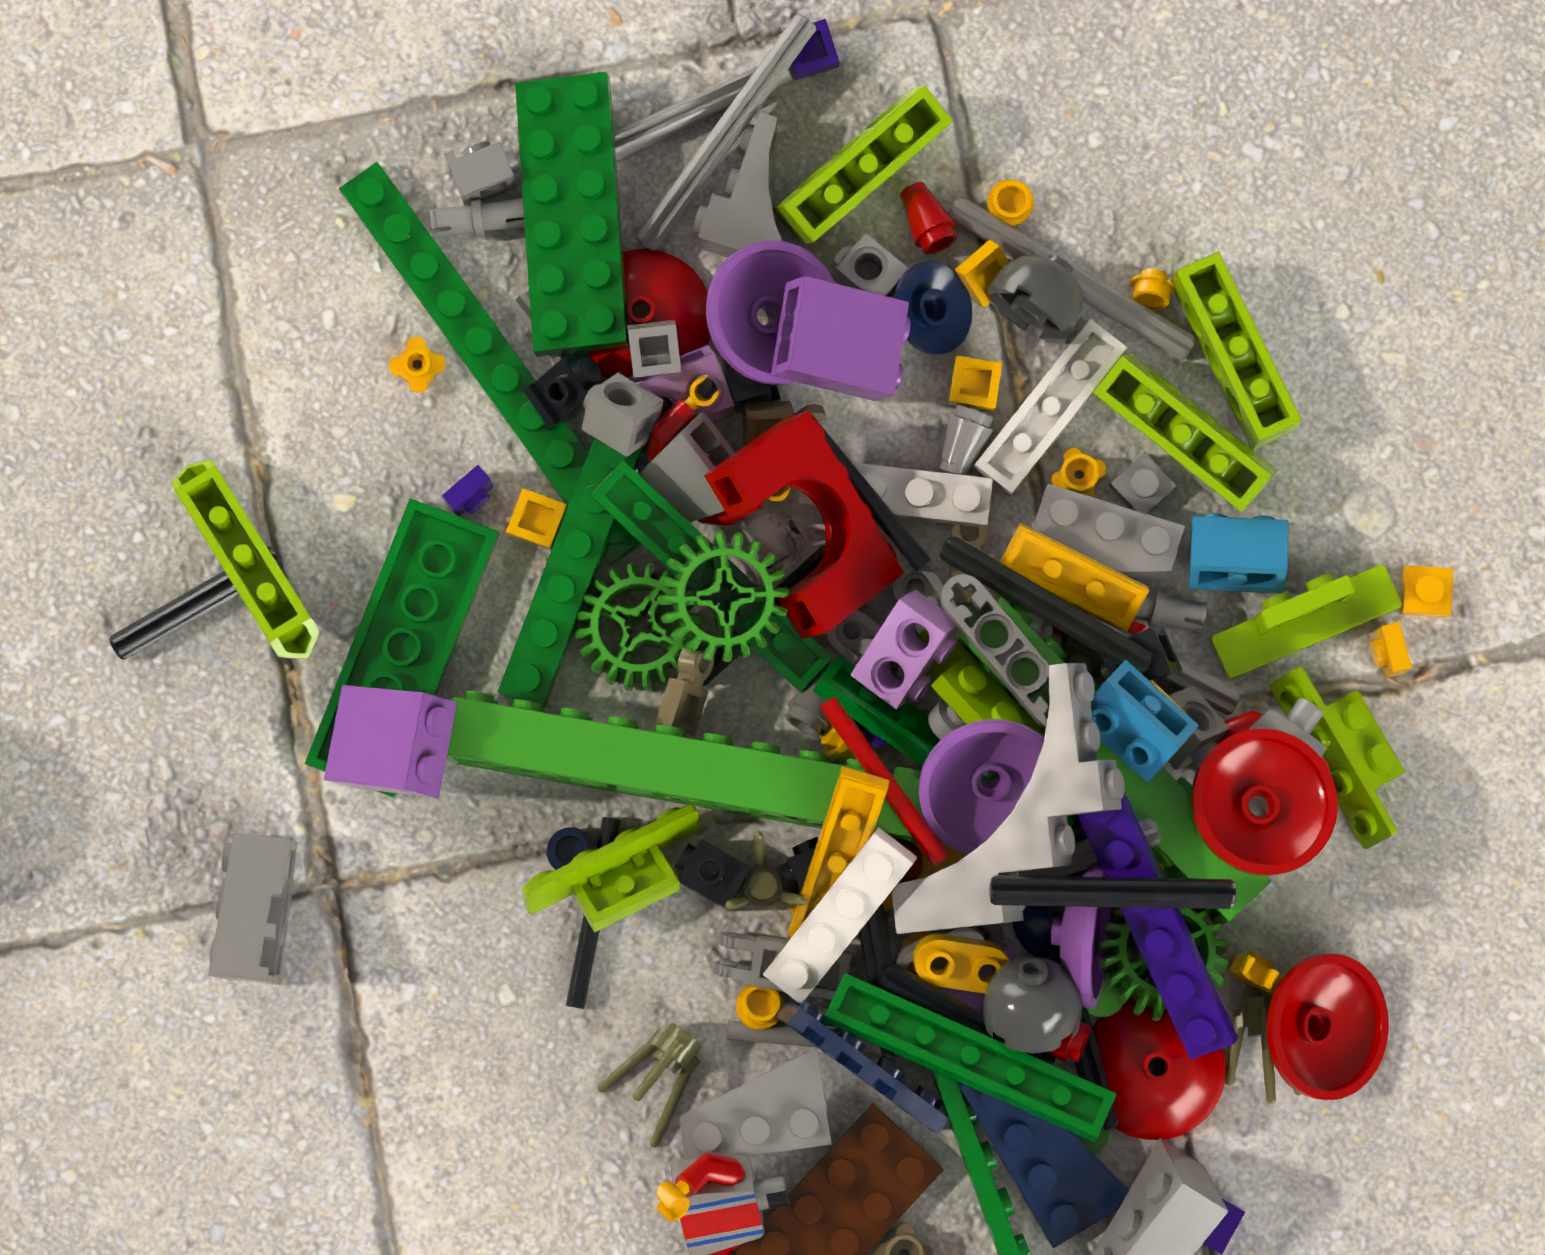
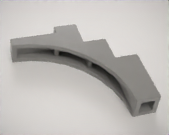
(748, 214)
(1037, 831)

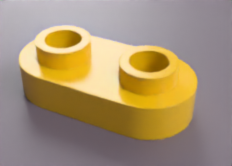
(964, 961)

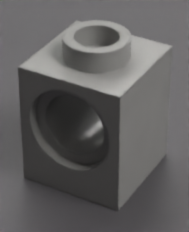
(868, 250)
(621, 414)
(1208, 733)

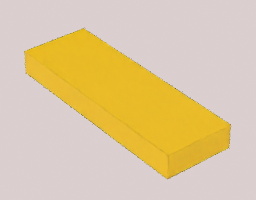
(1075, 577)

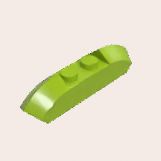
(246, 560)

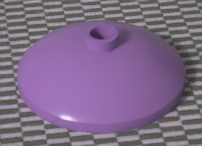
(749, 282)
(953, 795)
(1078, 937)

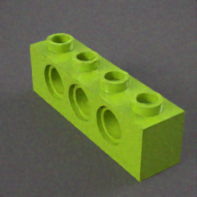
(862, 165)
(1235, 351)
(1185, 431)

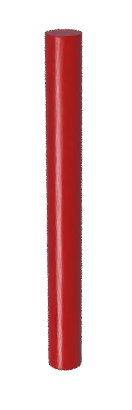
(895, 795)

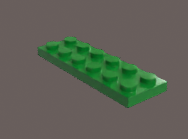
(571, 214)
(413, 611)

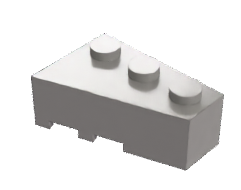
(1109, 533)
(253, 909)
(763, 1116)
(1166, 1209)

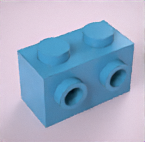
(1238, 553)
(1139, 721)

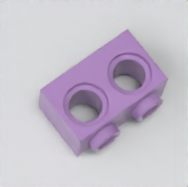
(677, 385)
(899, 643)

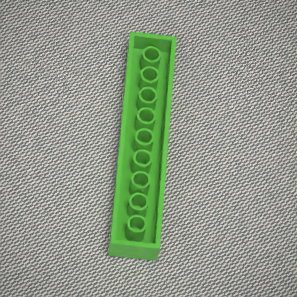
(656, 763)

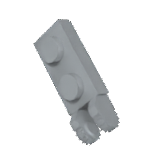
(765, 951)

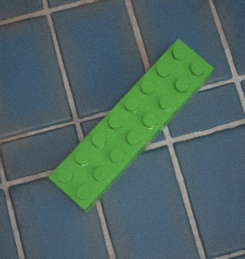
(1162, 798)

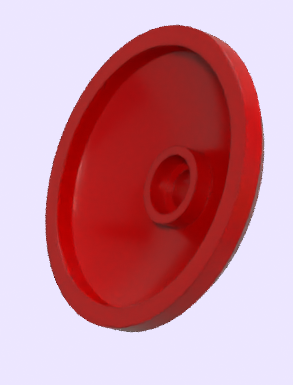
(671, 293)
(1289, 784)
(1344, 1029)
(1150, 1104)

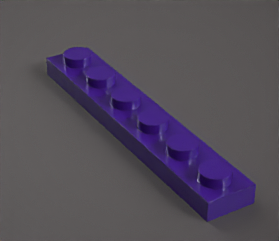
(1161, 935)

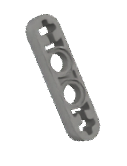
(999, 658)

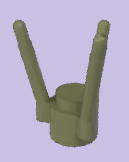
(763, 884)
(1254, 1017)
(674, 1050)

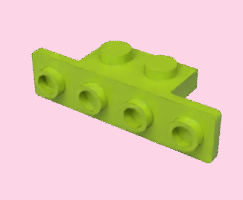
(1306, 619)
(973, 690)
(1356, 754)
(619, 875)

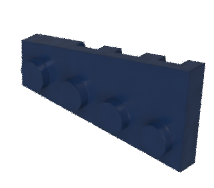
(880, 1075)
(1050, 1167)

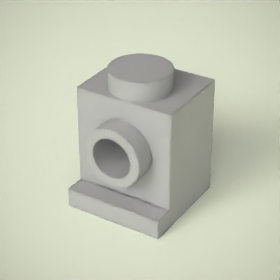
(483, 171)
(654, 348)

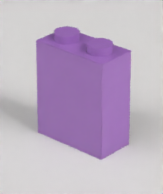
(841, 338)
(390, 741)

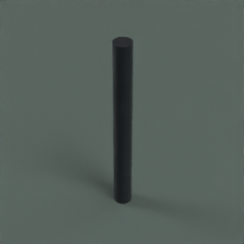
(881, 513)
(587, 938)

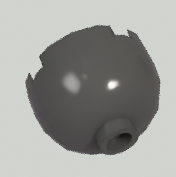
(1039, 294)
(1032, 1005)

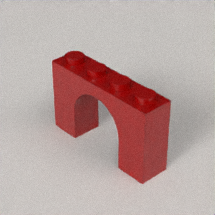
(855, 555)

